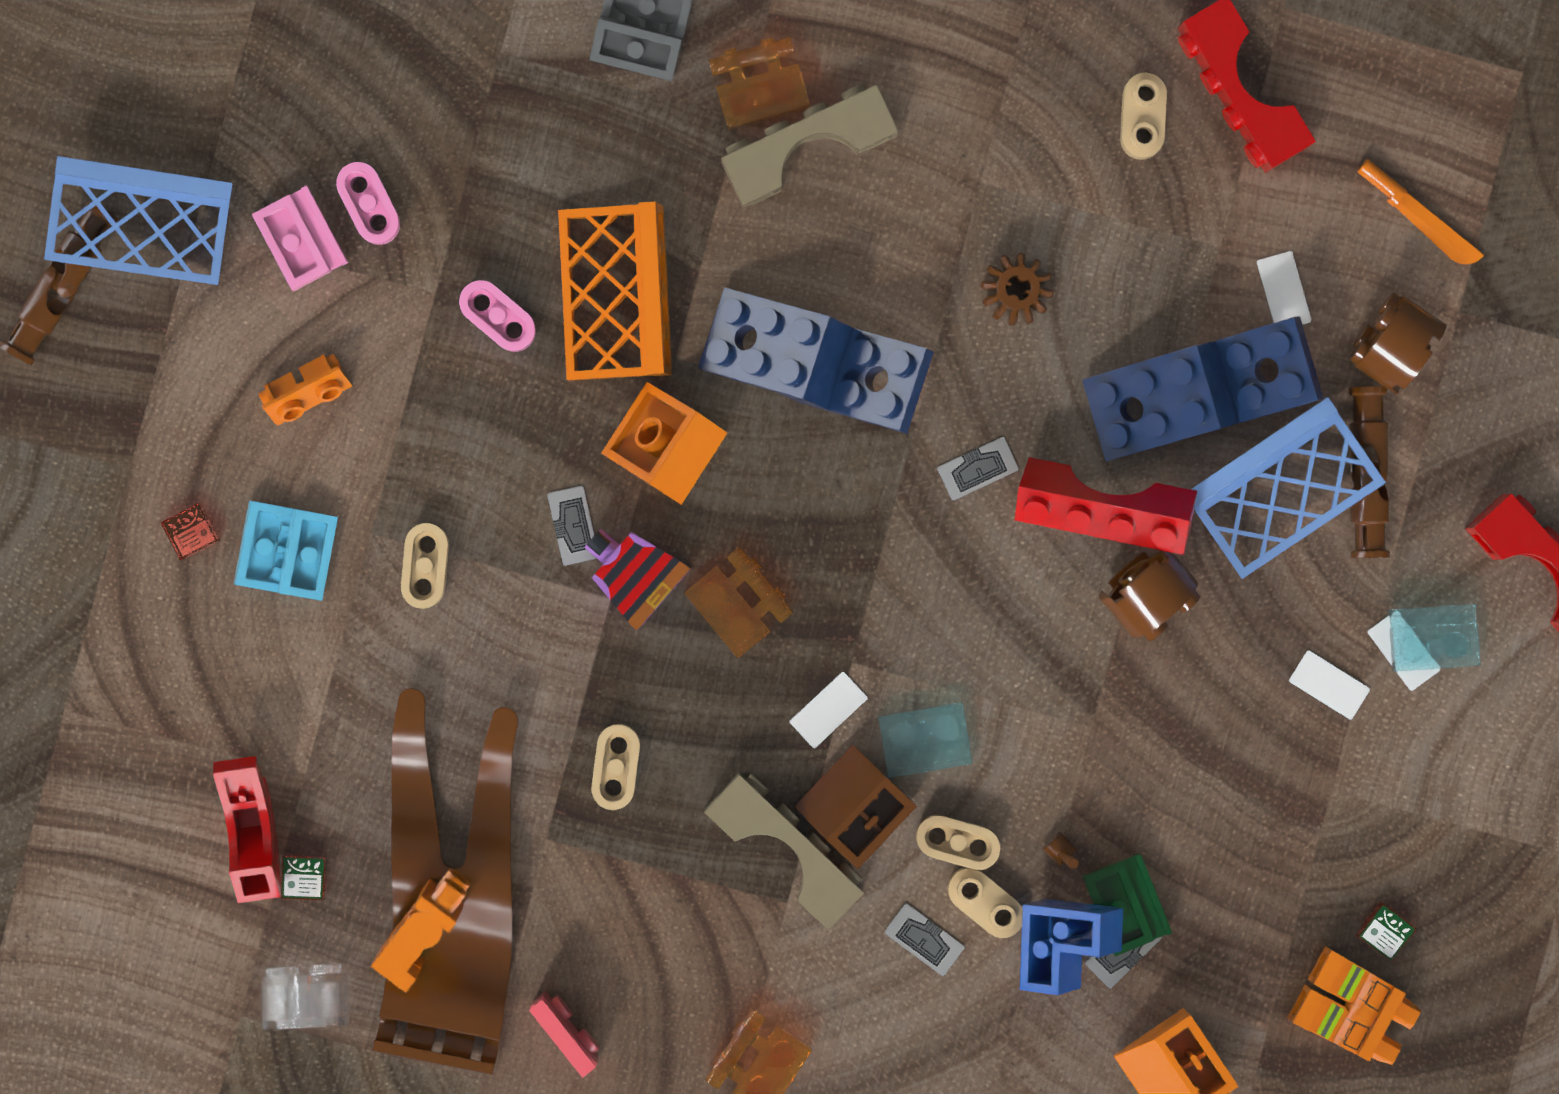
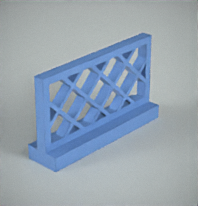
(143, 183)
(1265, 455)

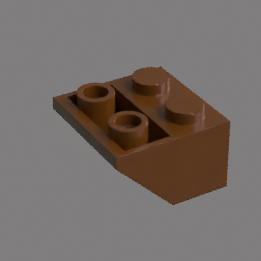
(855, 806)

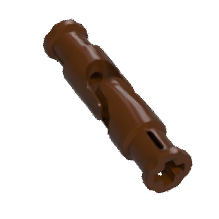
(37, 315)
(1373, 510)

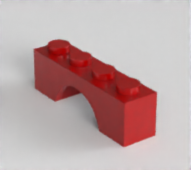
(1269, 131)
(1151, 518)
(1510, 530)

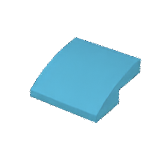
(285, 550)

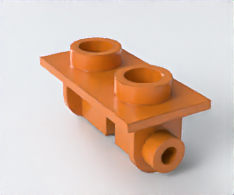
(322, 382)

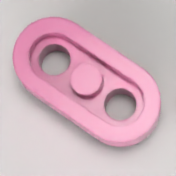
(368, 204)
(497, 316)

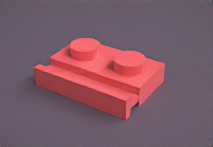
(575, 1045)

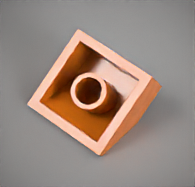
(664, 442)

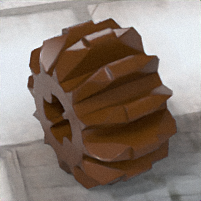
(1020, 275)

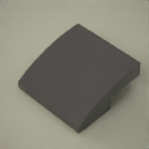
(641, 35)

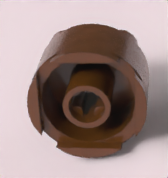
(1397, 344)
(1150, 593)

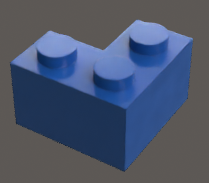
(1057, 937)

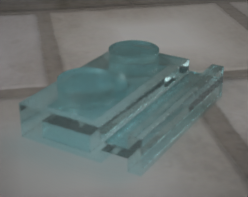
(1434, 637)
(925, 740)

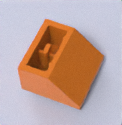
(1175, 1060)

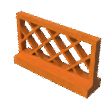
(651, 289)

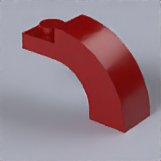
(250, 829)

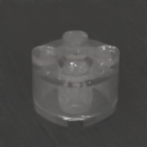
(304, 999)

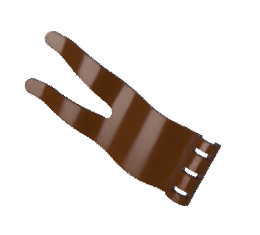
(469, 968)

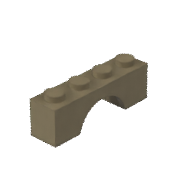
(857, 121)
(825, 888)

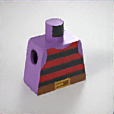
(634, 574)

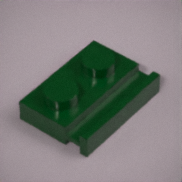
(1129, 887)

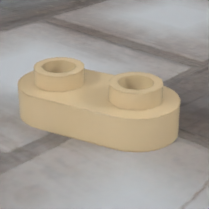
(1143, 114)
(423, 565)
(615, 766)
(957, 842)
(986, 902)

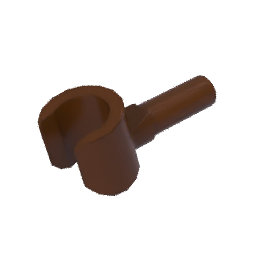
(1061, 851)

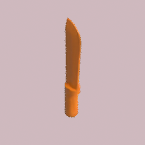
(1427, 222)

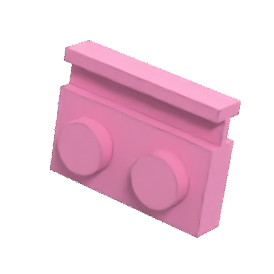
(299, 238)

